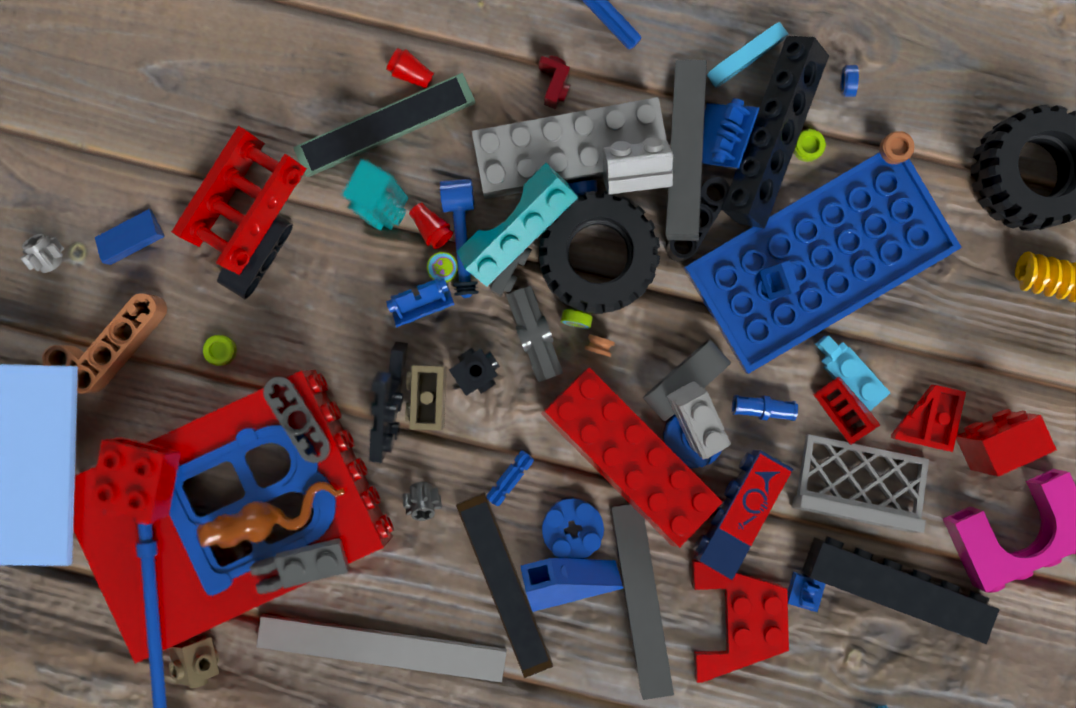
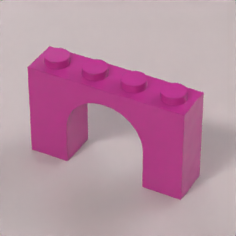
(989, 564)

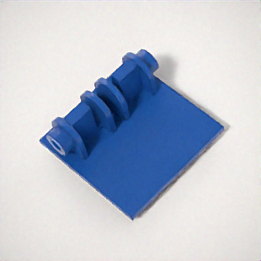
(727, 132)

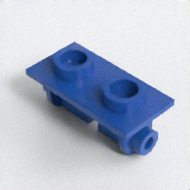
(432, 298)

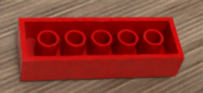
(632, 458)

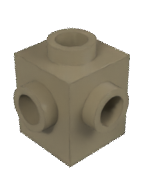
(193, 661)

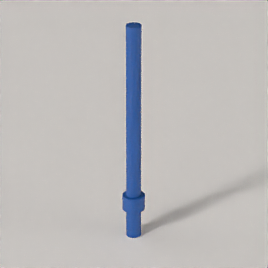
(146, 550)

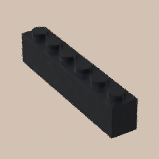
(901, 590)

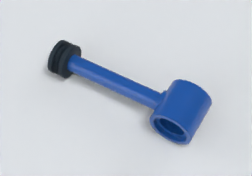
(457, 198)

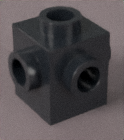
(463, 371)

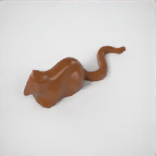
(257, 520)

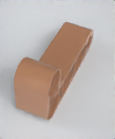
(113, 339)

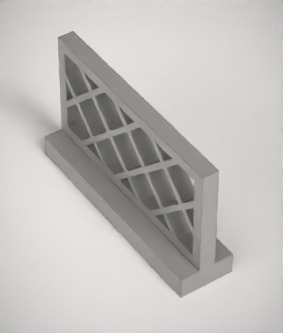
(863, 511)

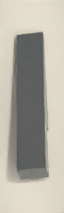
(687, 150)
(642, 603)

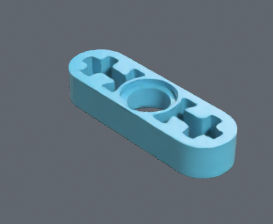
(747, 54)

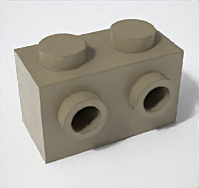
(428, 397)

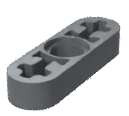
(292, 394)

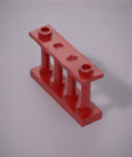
(219, 186)

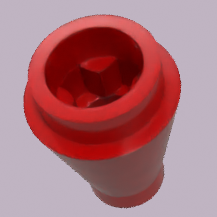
(409, 69)
(431, 226)

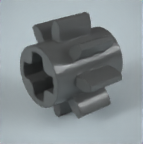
(422, 501)

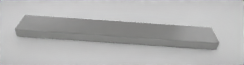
(381, 648)

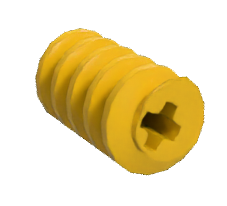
(1046, 275)

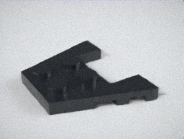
(387, 404)

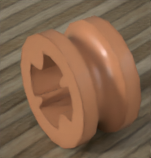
(599, 345)

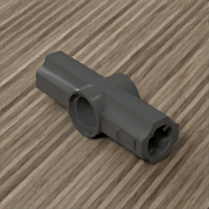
(534, 333)

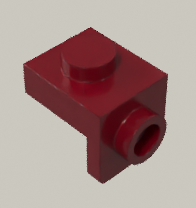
(558, 87)

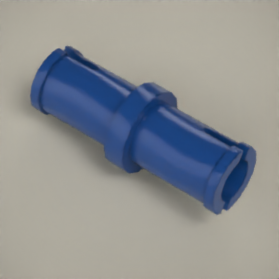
(764, 407)

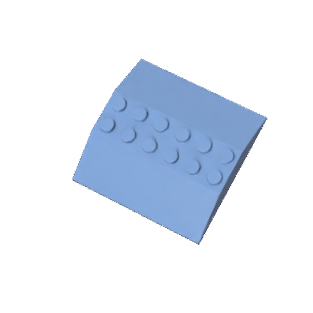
(37, 464)

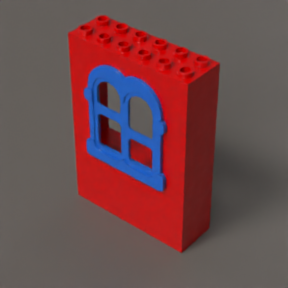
(191, 584)

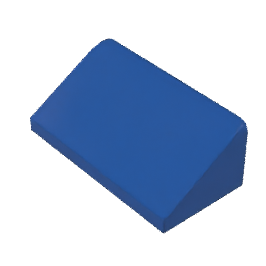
(128, 237)

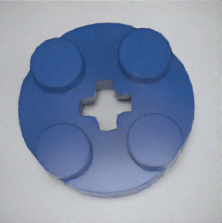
(582, 514)

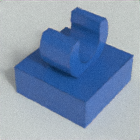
(780, 280)
(805, 592)

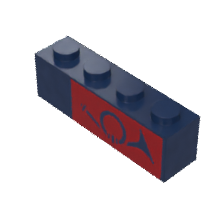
(742, 513)

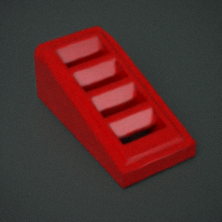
(855, 403)

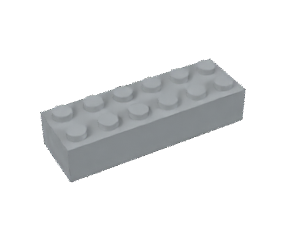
(566, 142)

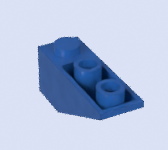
(568, 580)

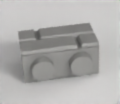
(637, 166)
(699, 420)

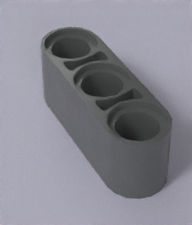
(698, 367)

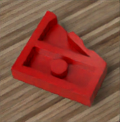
(933, 419)

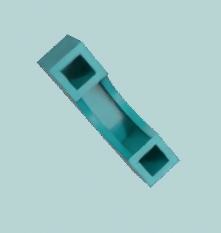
(542, 202)

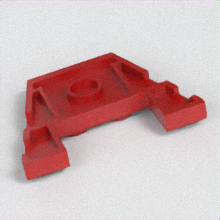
(754, 622)

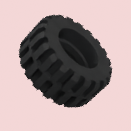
(999, 173)
(640, 243)

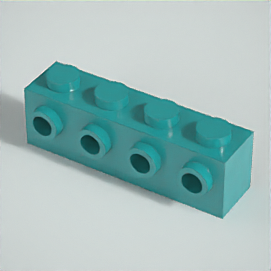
(375, 196)

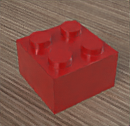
(1005, 442)

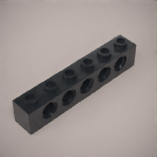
(776, 131)

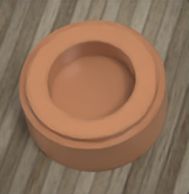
(896, 147)

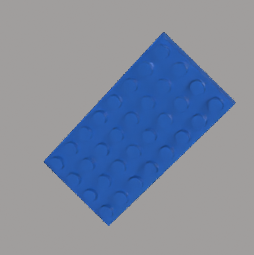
(848, 248)

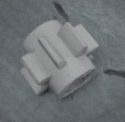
(42, 253)

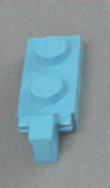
(844, 363)

